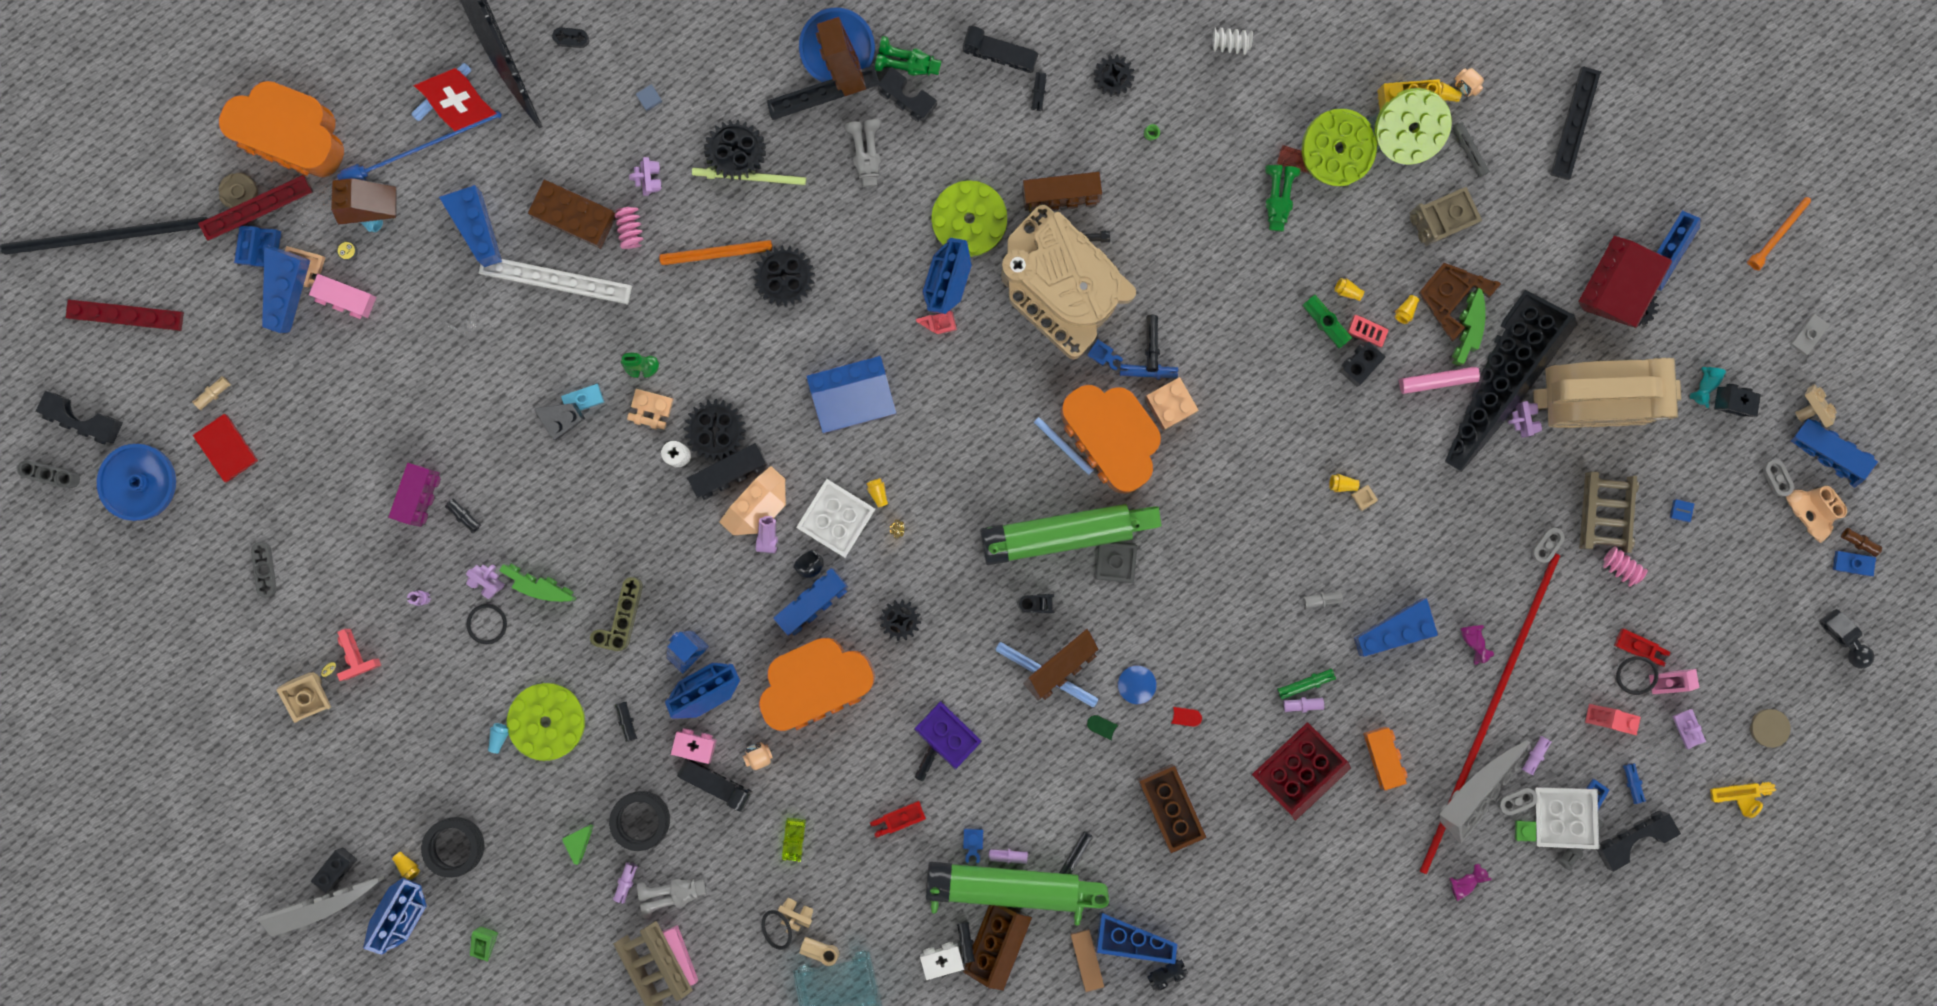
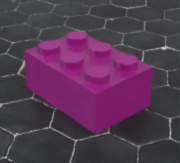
(414, 495)

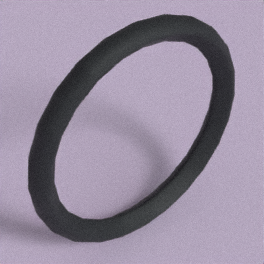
(469, 626)
(1632, 659)
(787, 925)

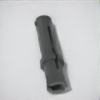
(1460, 129)

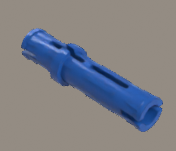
(1140, 371)

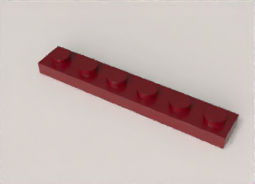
(255, 207)
(124, 315)

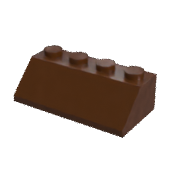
(1061, 665)
(997, 946)

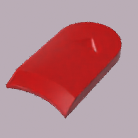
(1186, 717)

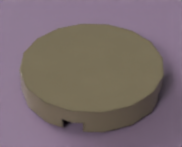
(245, 189)
(1770, 728)

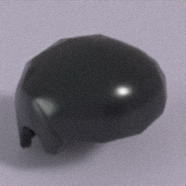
(803, 567)

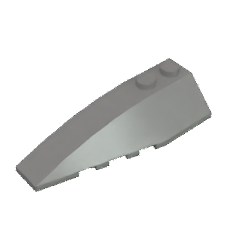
(1471, 802)
(309, 911)

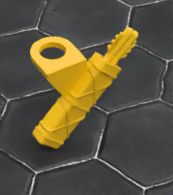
(1744, 795)

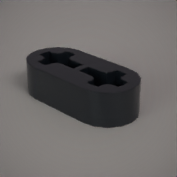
(570, 42)

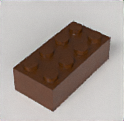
(840, 56)
(1062, 191)
(572, 214)
(1171, 808)

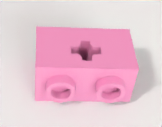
(683, 748)

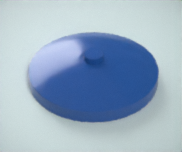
(857, 31)
(136, 482)

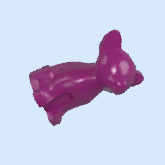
(1473, 637)
(1465, 885)

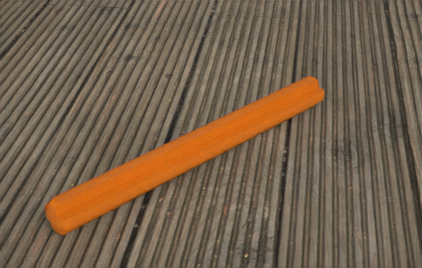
(715, 252)

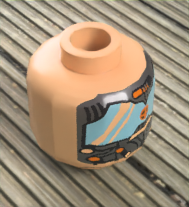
(1469, 82)
(757, 756)

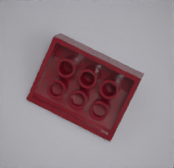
(1624, 282)
(1301, 771)

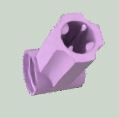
(767, 535)

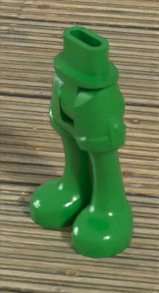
(917, 61)
(1279, 207)
(634, 363)

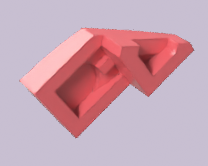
(939, 323)

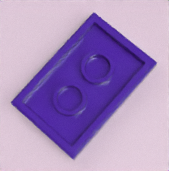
(947, 735)

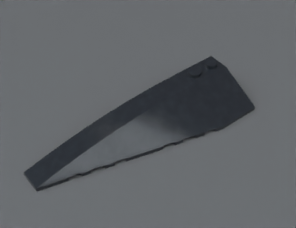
(492, 40)
(1528, 344)

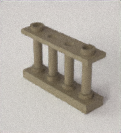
(1590, 519)
(665, 960)

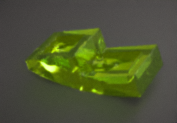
(793, 839)

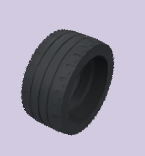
(617, 829)
(430, 855)

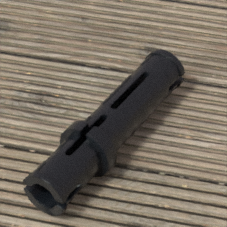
(1152, 351)

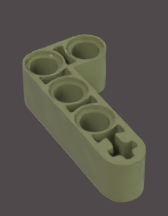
(621, 612)

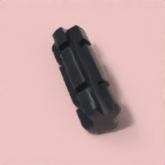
(925, 764)

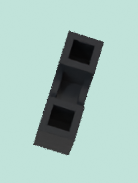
(918, 106)

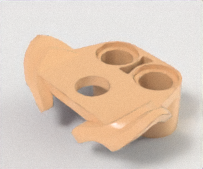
(1823, 504)

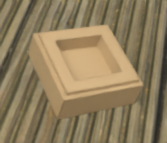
(1364, 497)

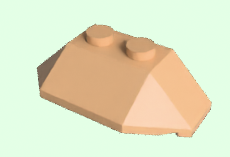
(762, 498)

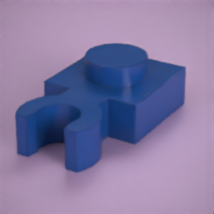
(1102, 353)
(973, 840)

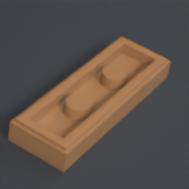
(1087, 960)

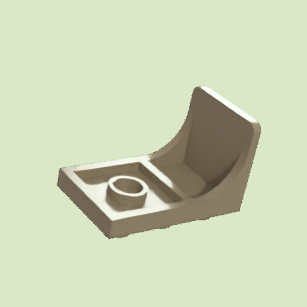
(1444, 216)

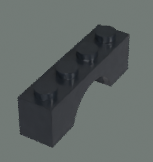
(59, 408)
(1616, 852)

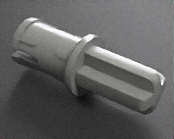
(1323, 599)

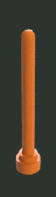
(1758, 260)

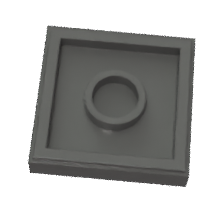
(1116, 562)

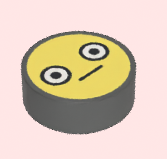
(347, 251)
(330, 671)

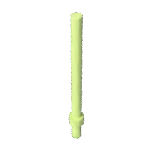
(711, 174)

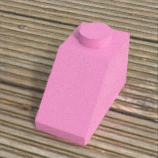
(1675, 681)

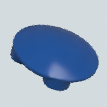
(1137, 684)

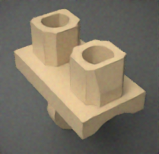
(803, 918)

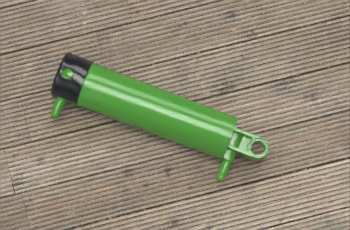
(1065, 532)
(1012, 888)

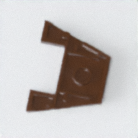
(1446, 291)

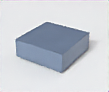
(649, 97)

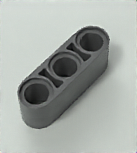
(40, 471)

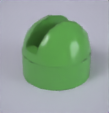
(1151, 128)

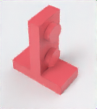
(353, 657)
(1612, 719)

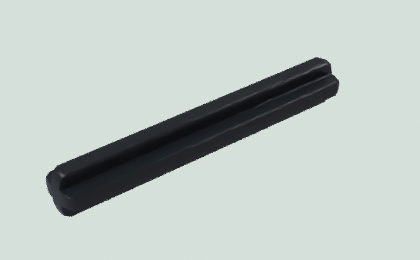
(1076, 853)

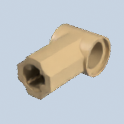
(816, 950)

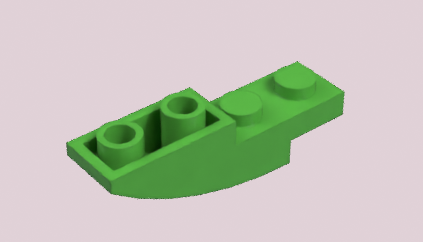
(1474, 321)
(543, 589)

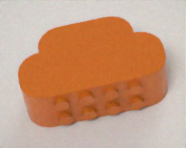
(284, 129)
(1113, 435)
(813, 682)

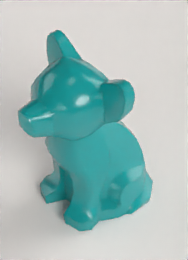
(1711, 380)

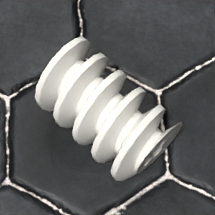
(1231, 40)
(679, 460)

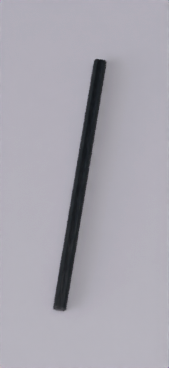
(101, 236)

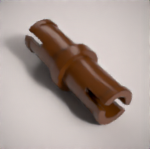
(1861, 542)

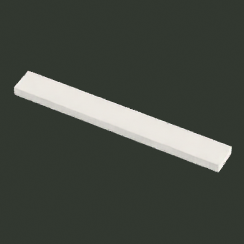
(559, 280)

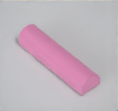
(1439, 380)

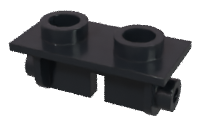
(1162, 979)

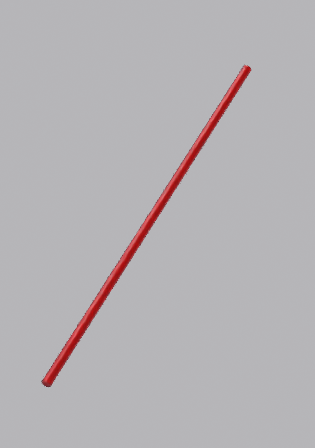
(1494, 703)

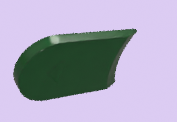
(1101, 726)

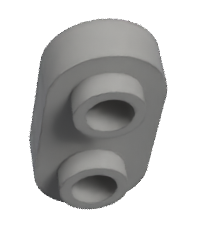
(1779, 477)
(1548, 546)
(1517, 801)

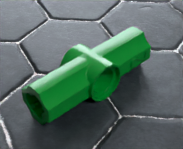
(1335, 331)

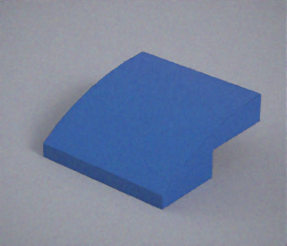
(252, 244)

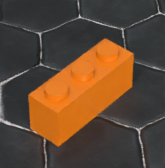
(1385, 758)

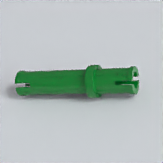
(1314, 680)

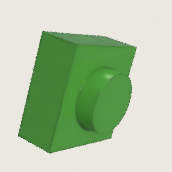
(1525, 830)

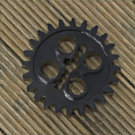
(741, 135)
(783, 259)
(697, 429)

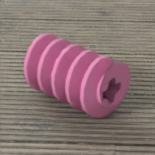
(627, 227)
(1624, 566)

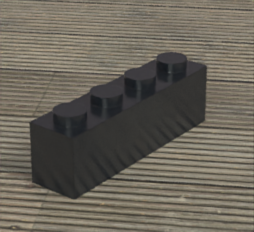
(727, 471)

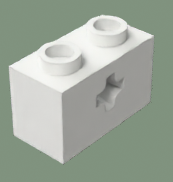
(934, 968)

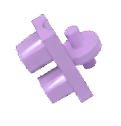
(647, 168)
(1523, 421)
(486, 578)
(1689, 729)

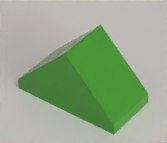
(577, 843)
(482, 943)

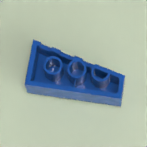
(472, 220)
(282, 288)
(1834, 452)
(811, 602)
(1400, 629)
(685, 649)
(1129, 941)

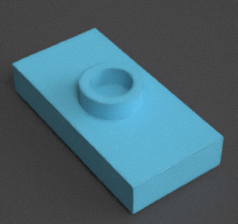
(584, 397)

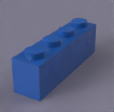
(1678, 241)

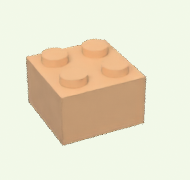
(1171, 404)

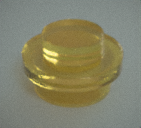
(897, 528)

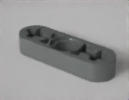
(256, 567)

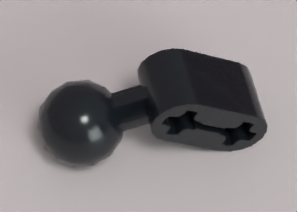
(1847, 635)

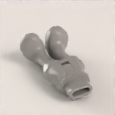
(866, 163)
(680, 890)

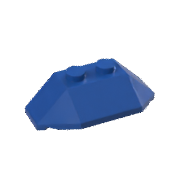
(947, 276)
(702, 691)
(395, 916)

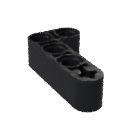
(998, 50)
(715, 784)

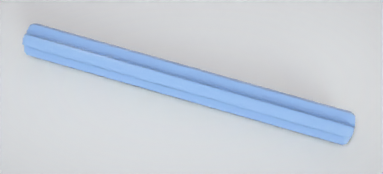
(1033, 666)

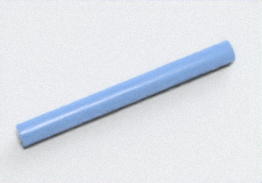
(1063, 445)

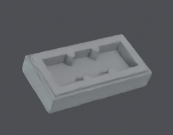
(1809, 334)

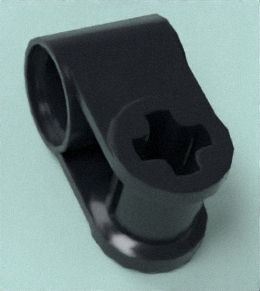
(1040, 603)

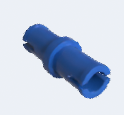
(1634, 783)

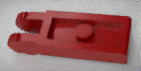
(1640, 646)
(900, 818)

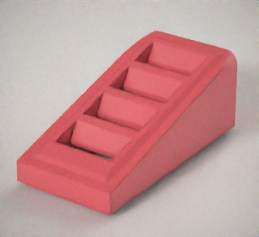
(1358, 334)

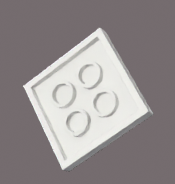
(836, 518)
(1567, 818)

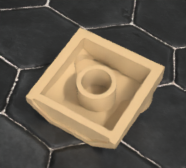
(303, 696)

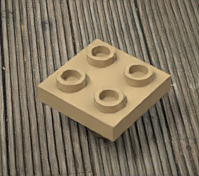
(1818, 406)

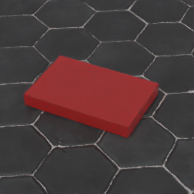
(225, 448)

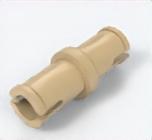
(211, 393)

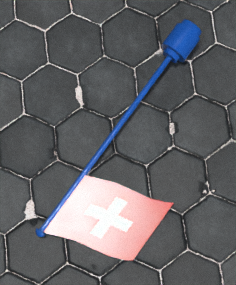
(456, 105)

